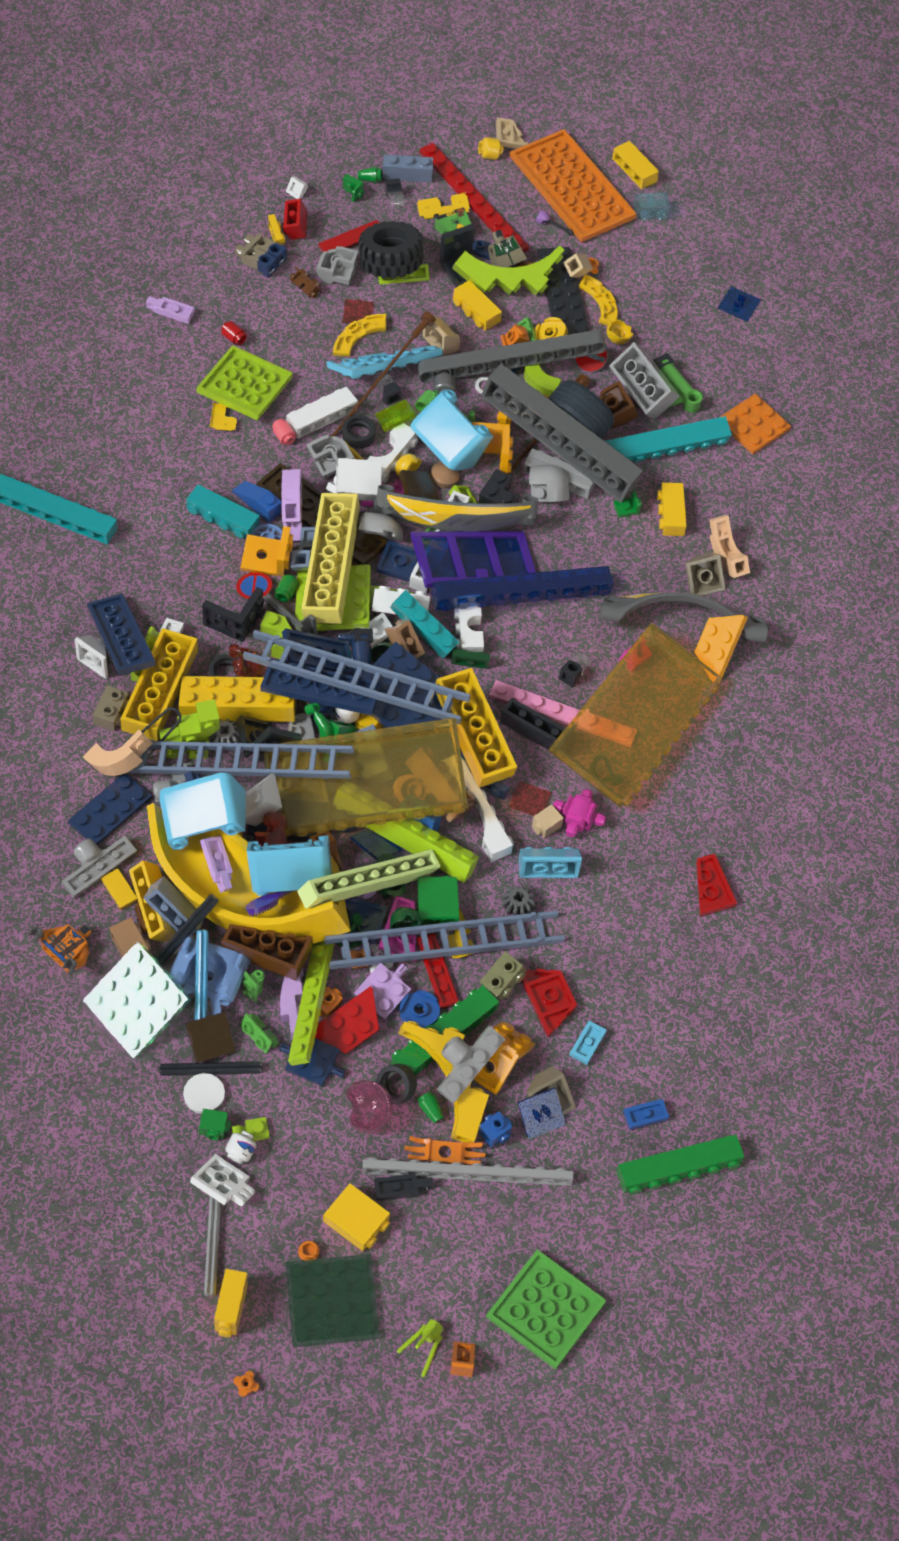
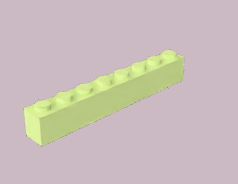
(368, 878)

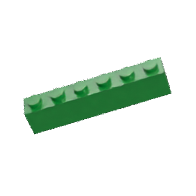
(463, 1016)
(680, 1164)

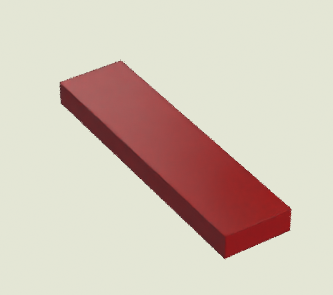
(348, 239)
(439, 975)

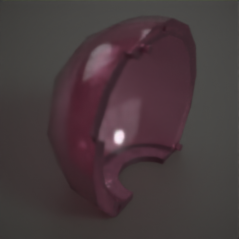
(370, 1106)

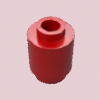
(233, 333)

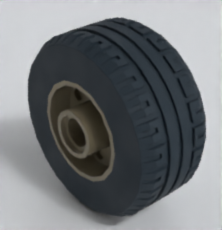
(583, 406)

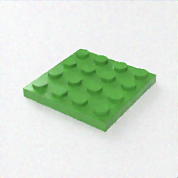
(546, 1309)

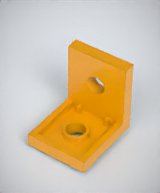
(500, 443)
(277, 554)
(504, 1058)

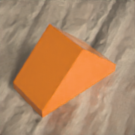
(462, 1359)

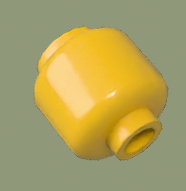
(490, 148)

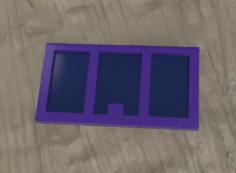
(470, 554)

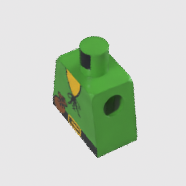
(452, 220)

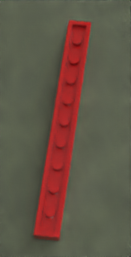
(475, 199)

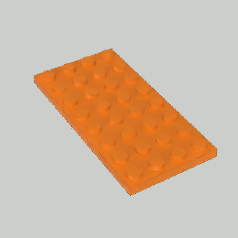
(572, 185)

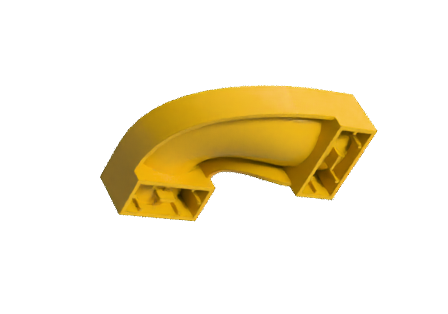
(192, 877)

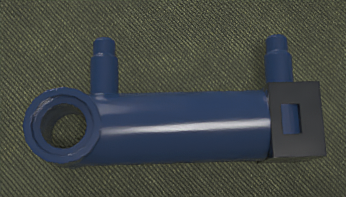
(361, 641)

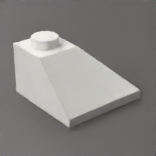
(92, 654)

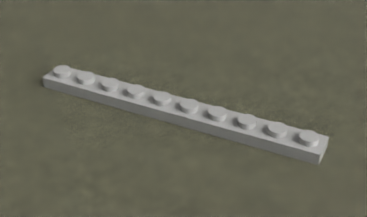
(476, 1171)

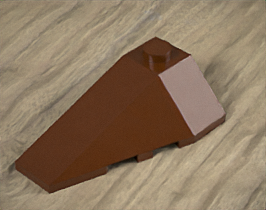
(619, 404)

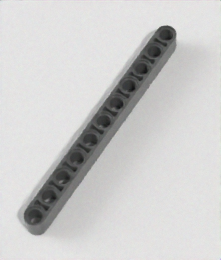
(513, 355)

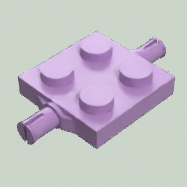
(387, 987)

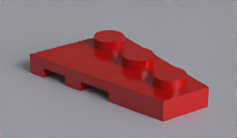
(713, 887)

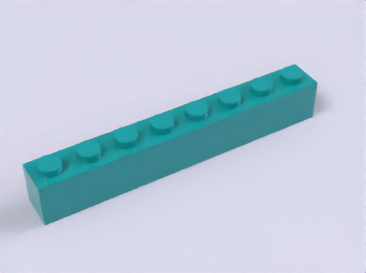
(673, 439)
(57, 510)

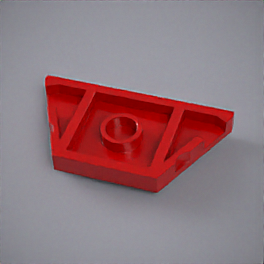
(549, 997)
(350, 1023)

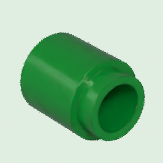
(286, 588)

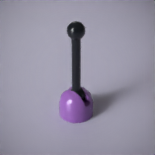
(544, 218)

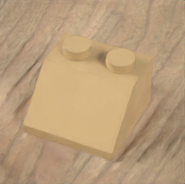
(442, 336)

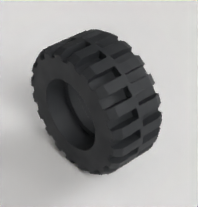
(391, 249)

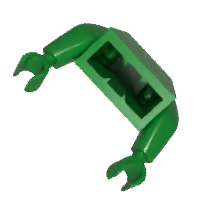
(329, 727)

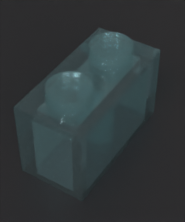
(651, 205)

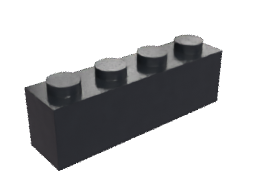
(530, 723)

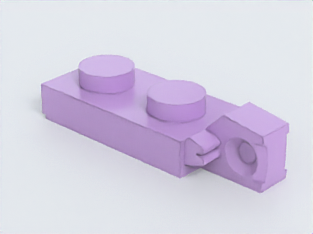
(171, 309)
(217, 862)

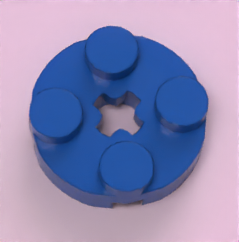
(416, 1000)

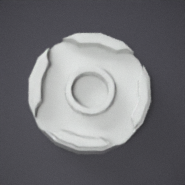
(204, 1092)

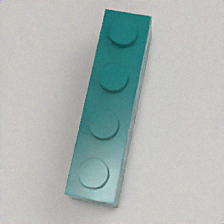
(222, 511)
(424, 624)

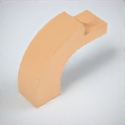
(722, 542)
(120, 760)

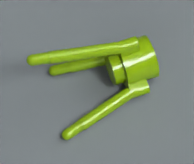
(429, 1333)

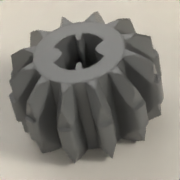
(526, 904)

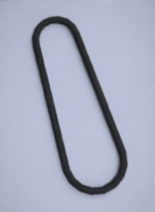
(157, 718)

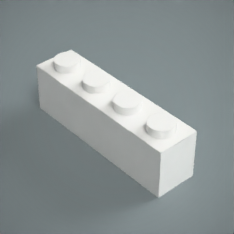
(322, 412)

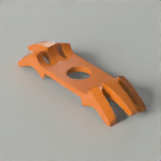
(432, 1148)

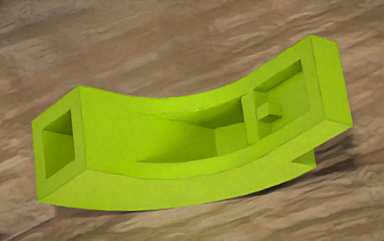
(539, 380)

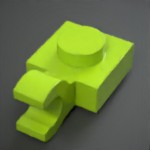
(255, 1127)

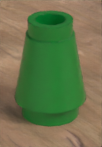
(370, 175)
(430, 1106)

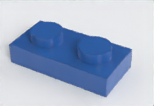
(646, 1114)

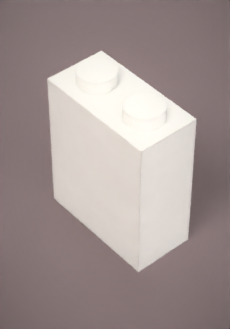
(359, 477)

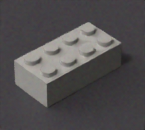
(644, 381)

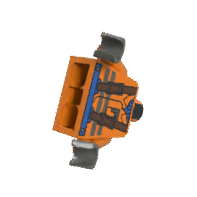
(64, 945)

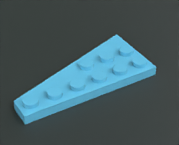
(371, 363)

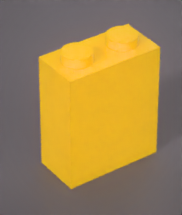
(357, 1217)
(230, 1303)

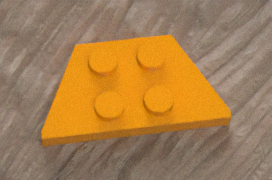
(719, 641)

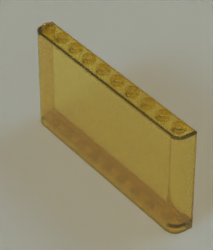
(636, 715)
(393, 778)

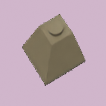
(705, 574)
(549, 1079)

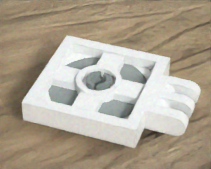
(223, 1181)

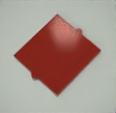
(356, 310)
(529, 799)

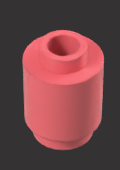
(284, 432)

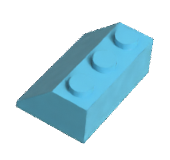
(549, 863)

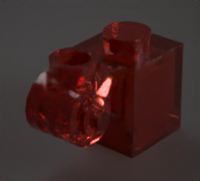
(275, 833)

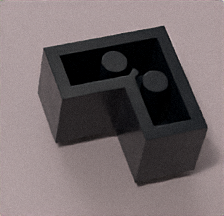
(497, 489)

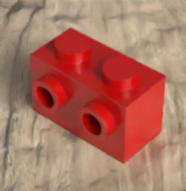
(295, 219)

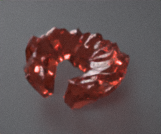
(253, 669)

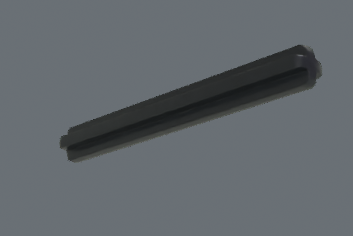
(187, 928)
(213, 1068)

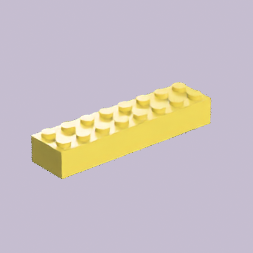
(331, 557)

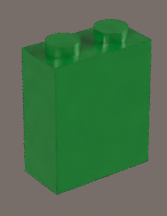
(437, 899)

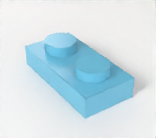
(587, 1042)

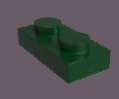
(470, 659)

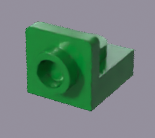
(353, 186)
(628, 506)

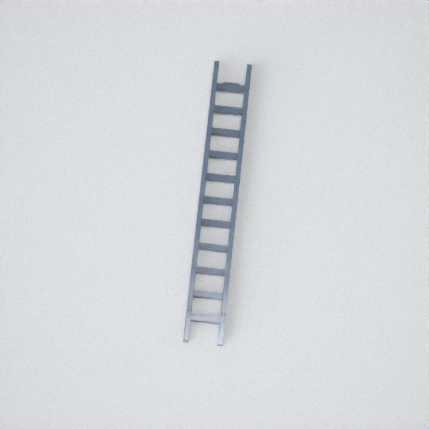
(360, 666)
(238, 748)
(442, 928)

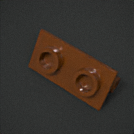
(302, 278)

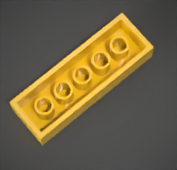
(159, 684)
(235, 697)
(478, 731)

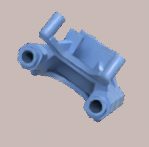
(224, 967)

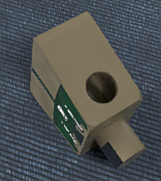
(505, 251)

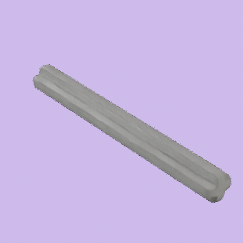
(212, 1247)

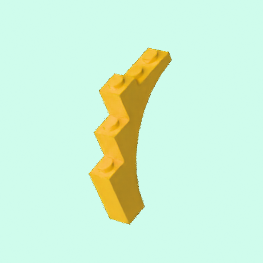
(472, 1101)

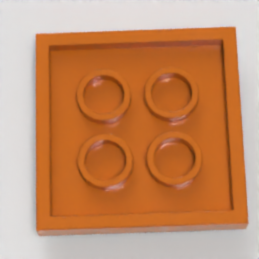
(755, 423)

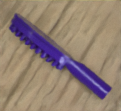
(265, 902)

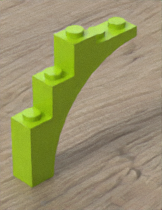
(508, 279)

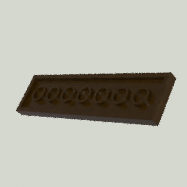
(366, 545)

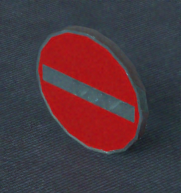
(592, 363)

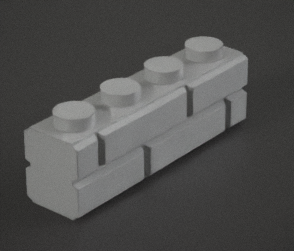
(578, 483)

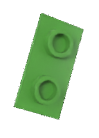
(253, 984)
(254, 1028)

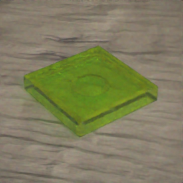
(395, 415)

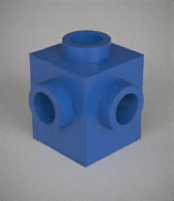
(495, 1129)

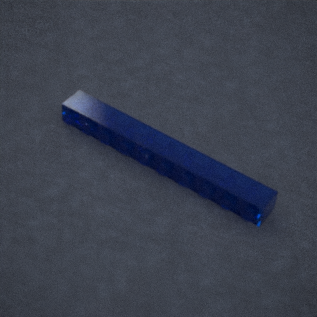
(521, 588)

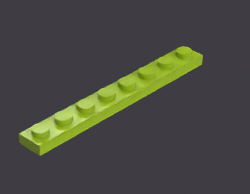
(310, 1003)

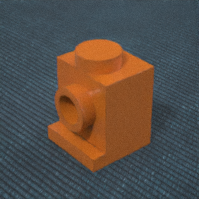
(515, 335)
(329, 1007)

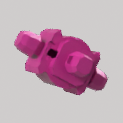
(579, 813)

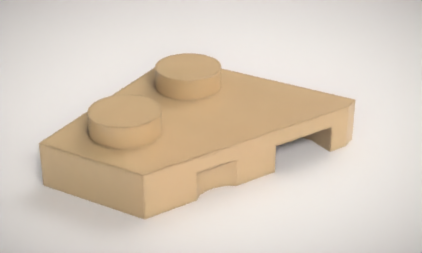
(509, 134)

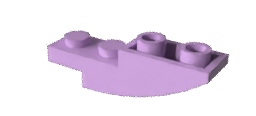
(292, 501)
(290, 1000)

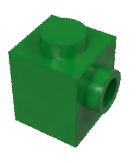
(214, 1124)

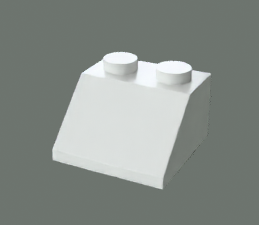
(262, 799)

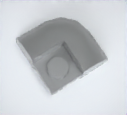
(337, 265)
(326, 452)
(549, 483)
(381, 525)

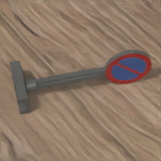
(248, 583)

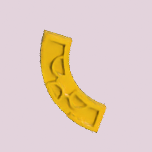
(603, 297)
(357, 330)

